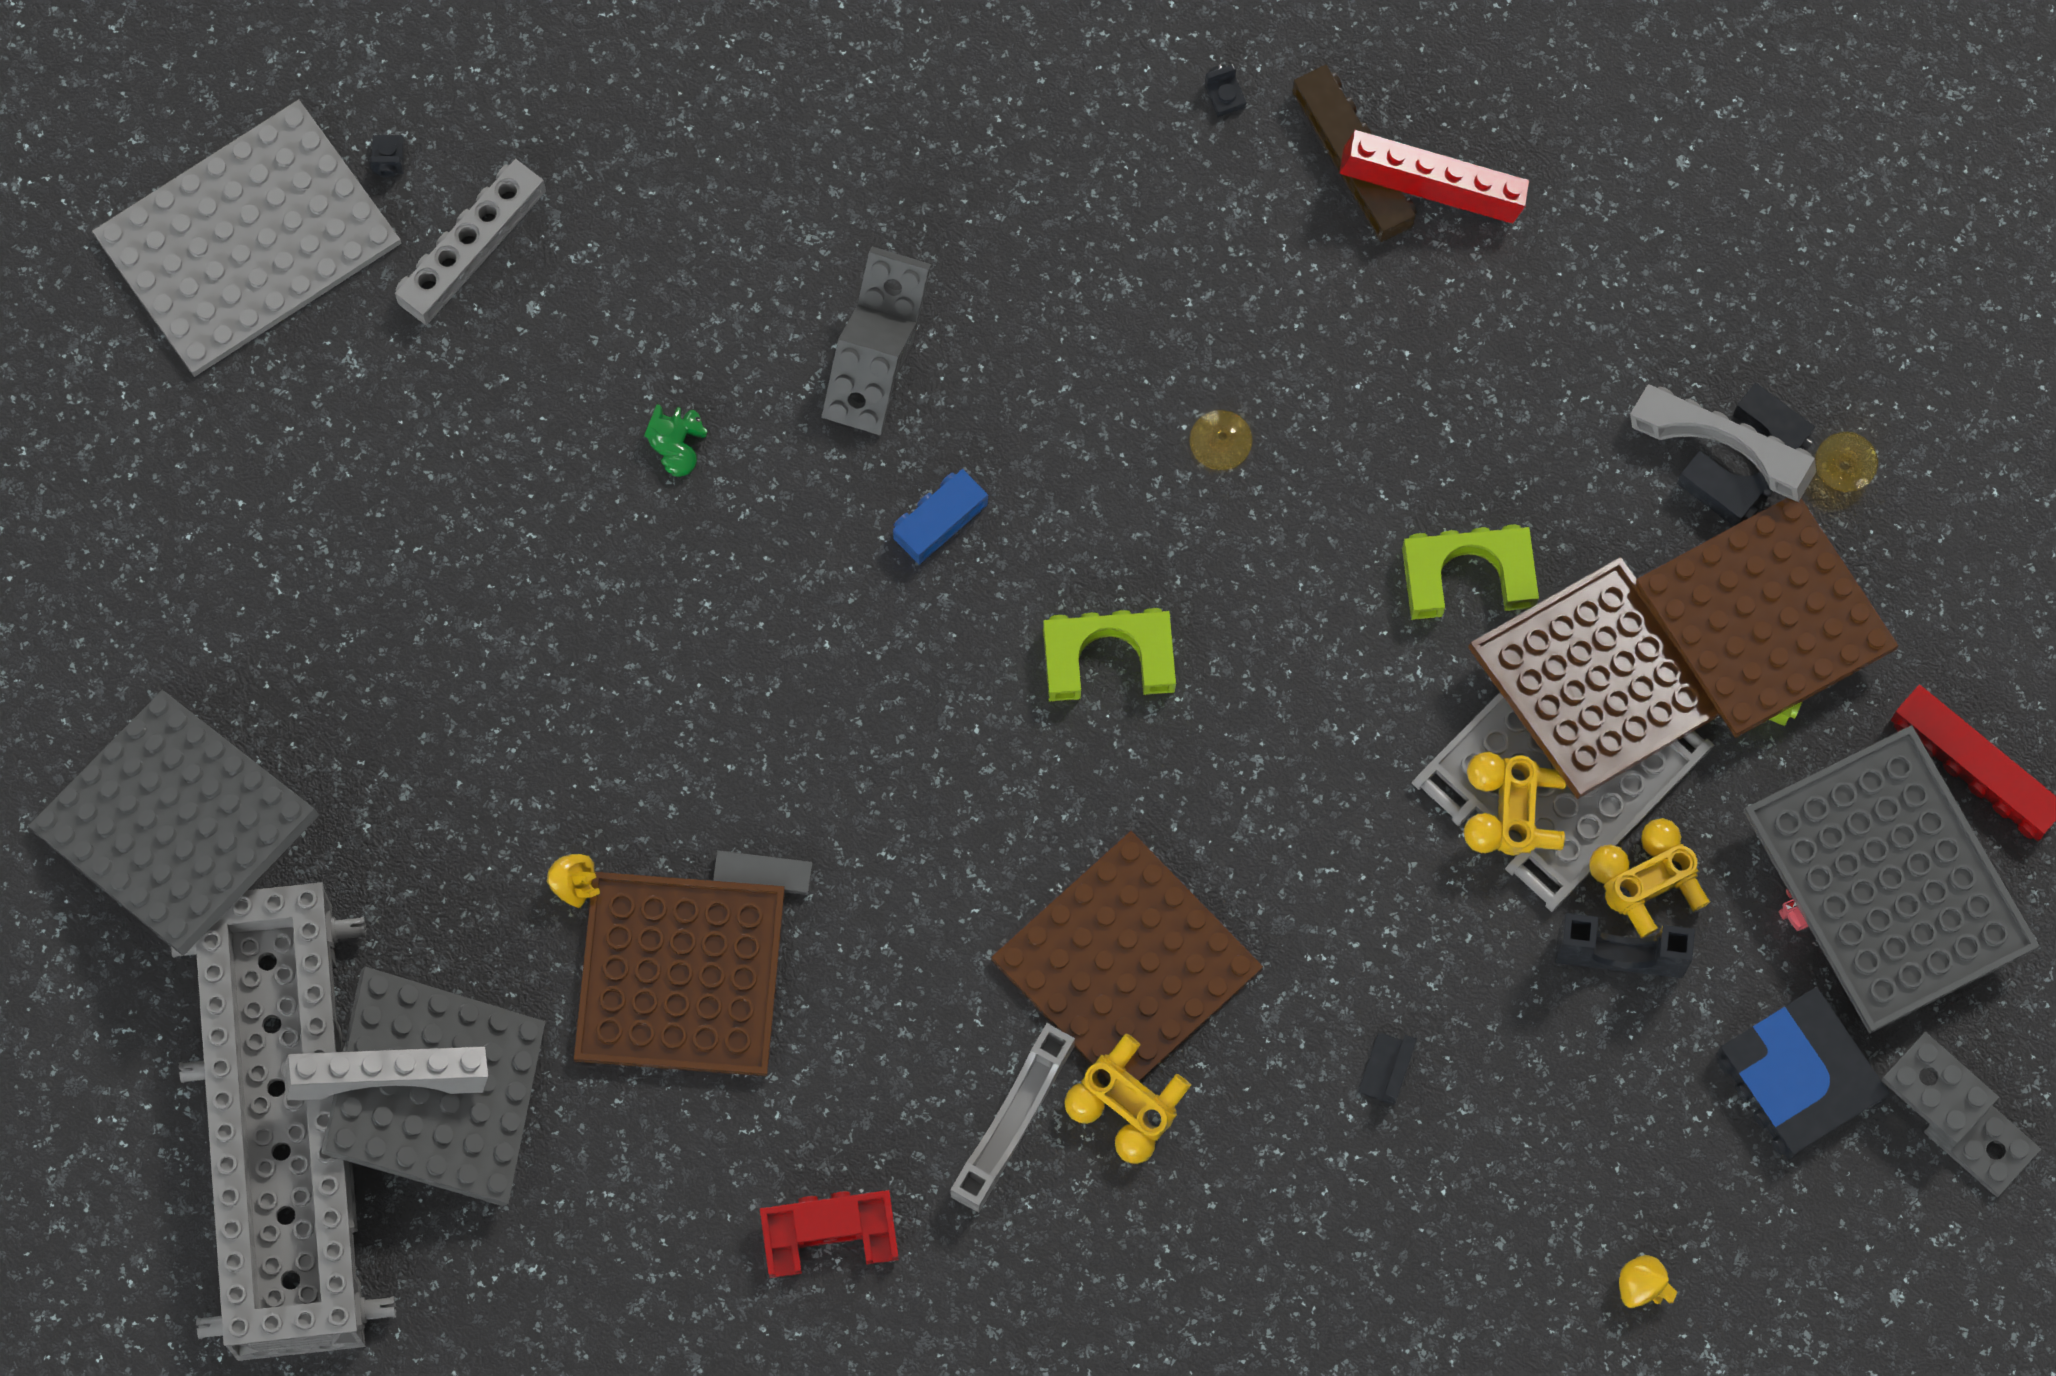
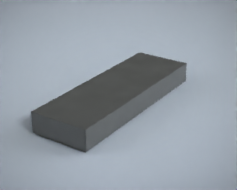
(764, 870)

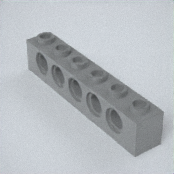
(426, 303)

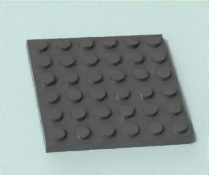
(423, 1133)

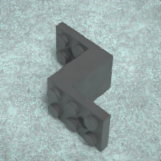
(876, 340)

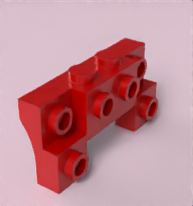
(828, 1222)

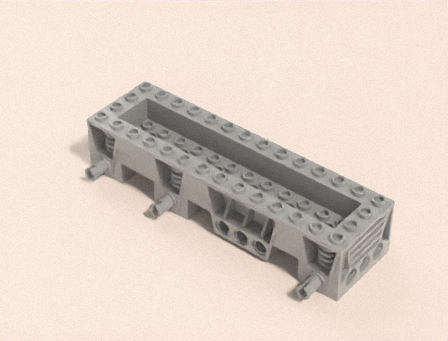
(249, 1123)

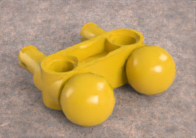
(1515, 805)
(1653, 877)
(1129, 1099)

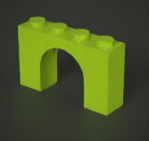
(1505, 549)
(1146, 632)

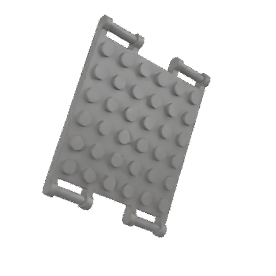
(1588, 822)

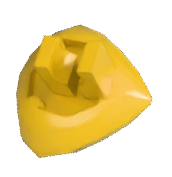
(572, 879)
(1645, 1281)

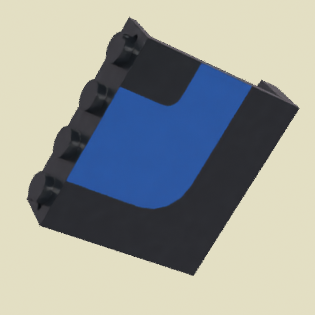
(1801, 1073)

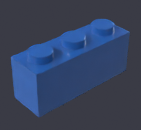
(939, 515)

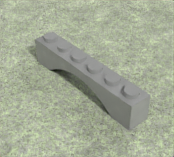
(1668, 416)
(442, 1069)
(1013, 1118)

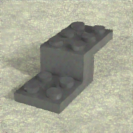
(1961, 1114)

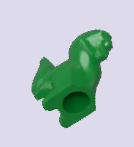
(667, 438)

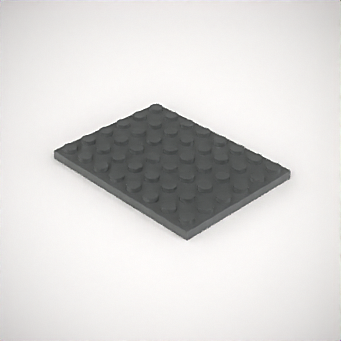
(173, 822)
(1891, 879)

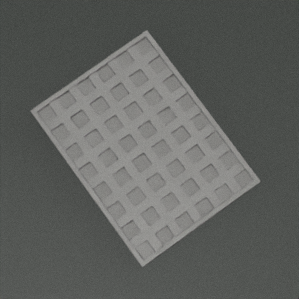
(246, 237)

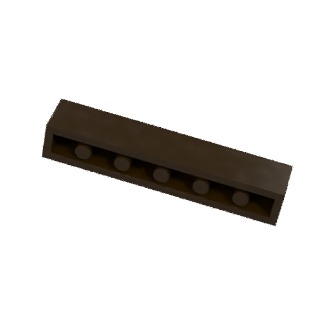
(1334, 122)

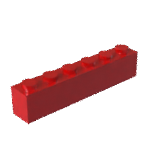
(1434, 176)
(1978, 763)

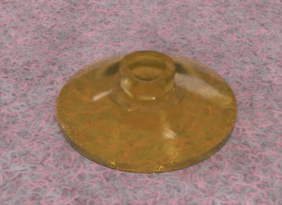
(1851, 449)
(1221, 453)

